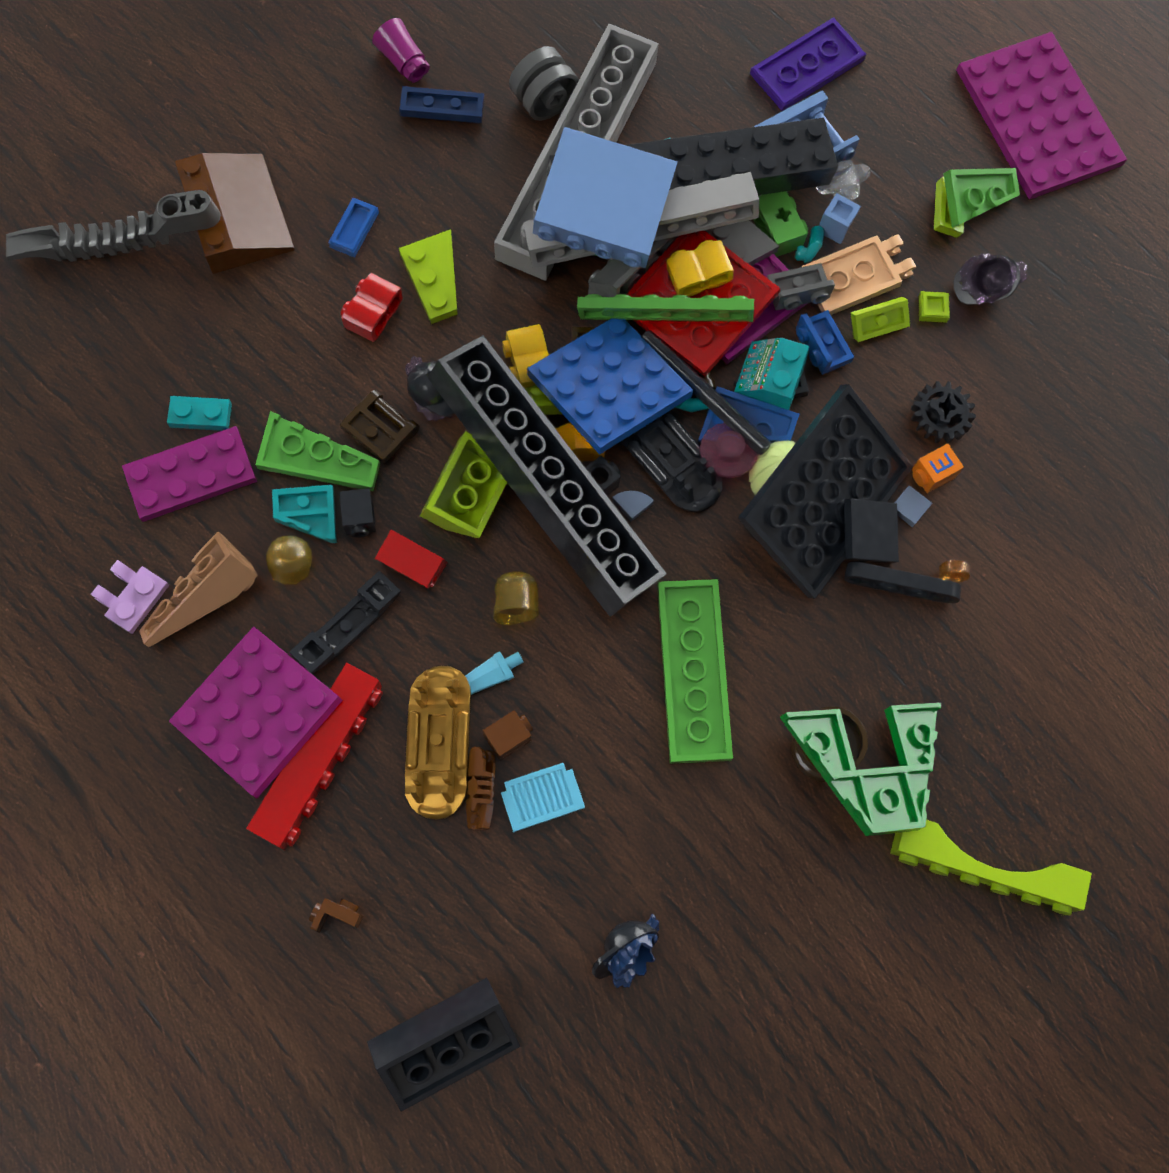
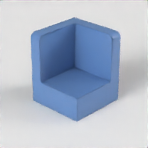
(838, 218)

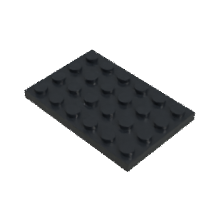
(802, 503)

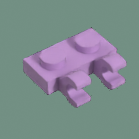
(135, 600)

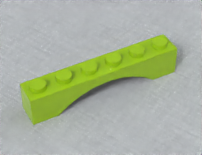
(1055, 885)

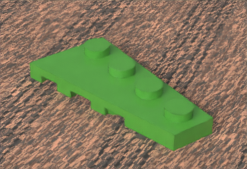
(304, 454)

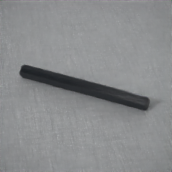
(709, 396)

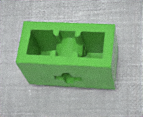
(781, 221)

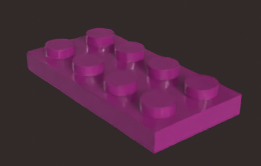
(189, 474)

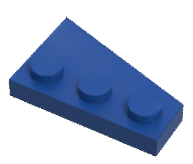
(770, 420)

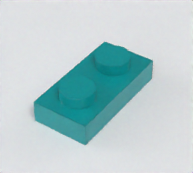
(199, 413)

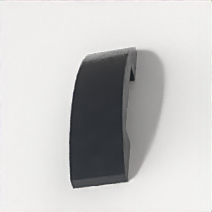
(347, 625)

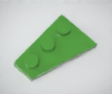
(978, 190)

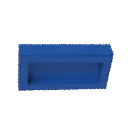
(353, 227)

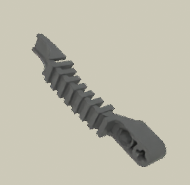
(173, 215)

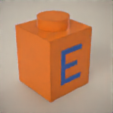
(937, 468)

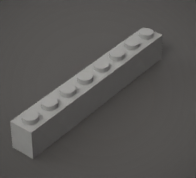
(684, 212)

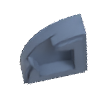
(632, 503)

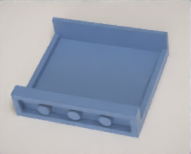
(604, 198)

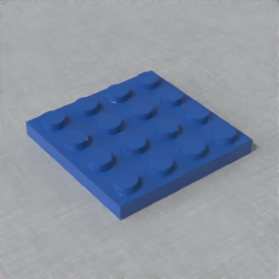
(609, 383)

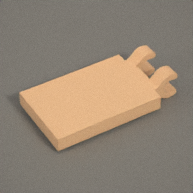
(863, 272)

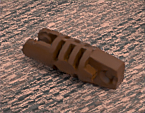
(480, 788)

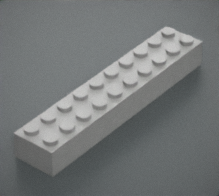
(596, 107)

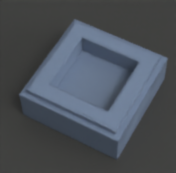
(911, 506)

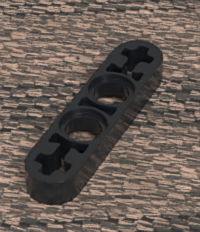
(902, 582)

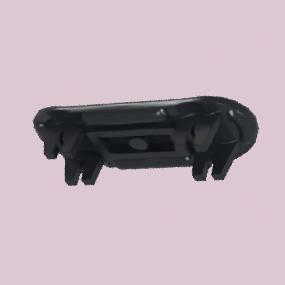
(675, 463)

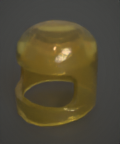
(513, 591)

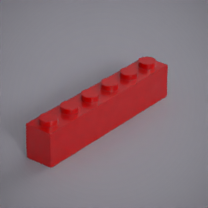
(311, 768)

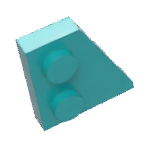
(307, 510)

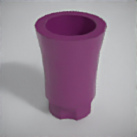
(400, 49)

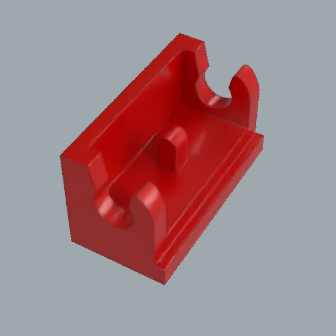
(411, 559)

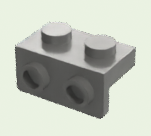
(801, 286)

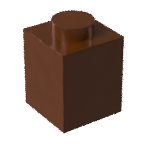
(508, 734)

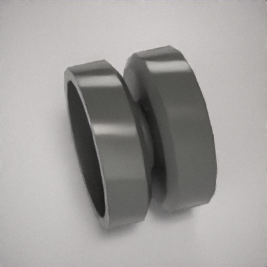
(543, 83)

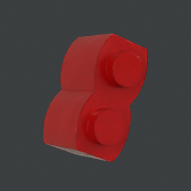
(371, 307)

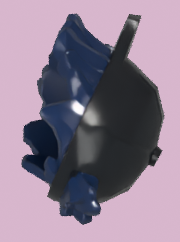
(627, 951)

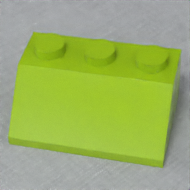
(465, 490)

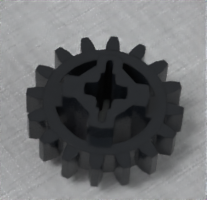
(932, 415)

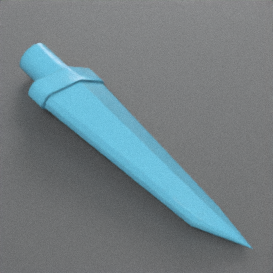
(493, 671)

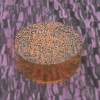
(954, 571)

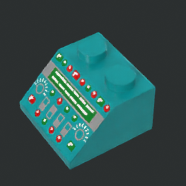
(772, 371)

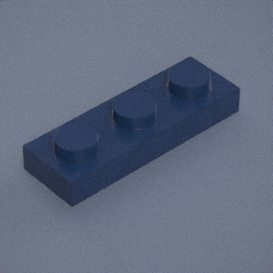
(442, 104)

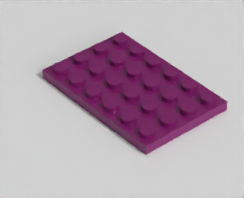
(1041, 115)

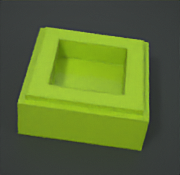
(934, 306)

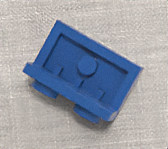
(825, 342)

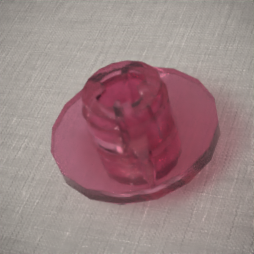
(727, 452)

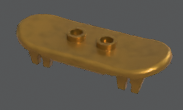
(437, 742)

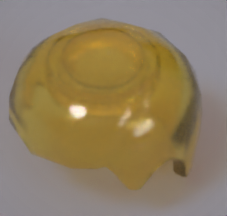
(289, 559)

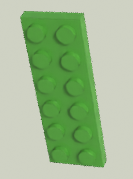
(694, 671)

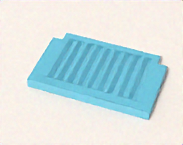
(541, 796)

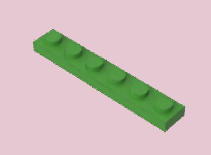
(671, 309)

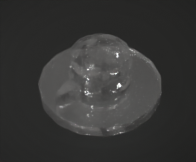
(846, 180)

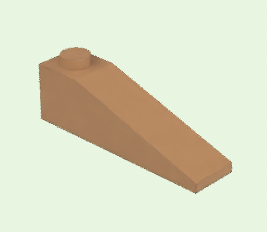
(215, 580)

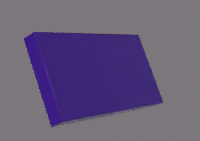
(807, 64)

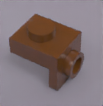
(343, 911)

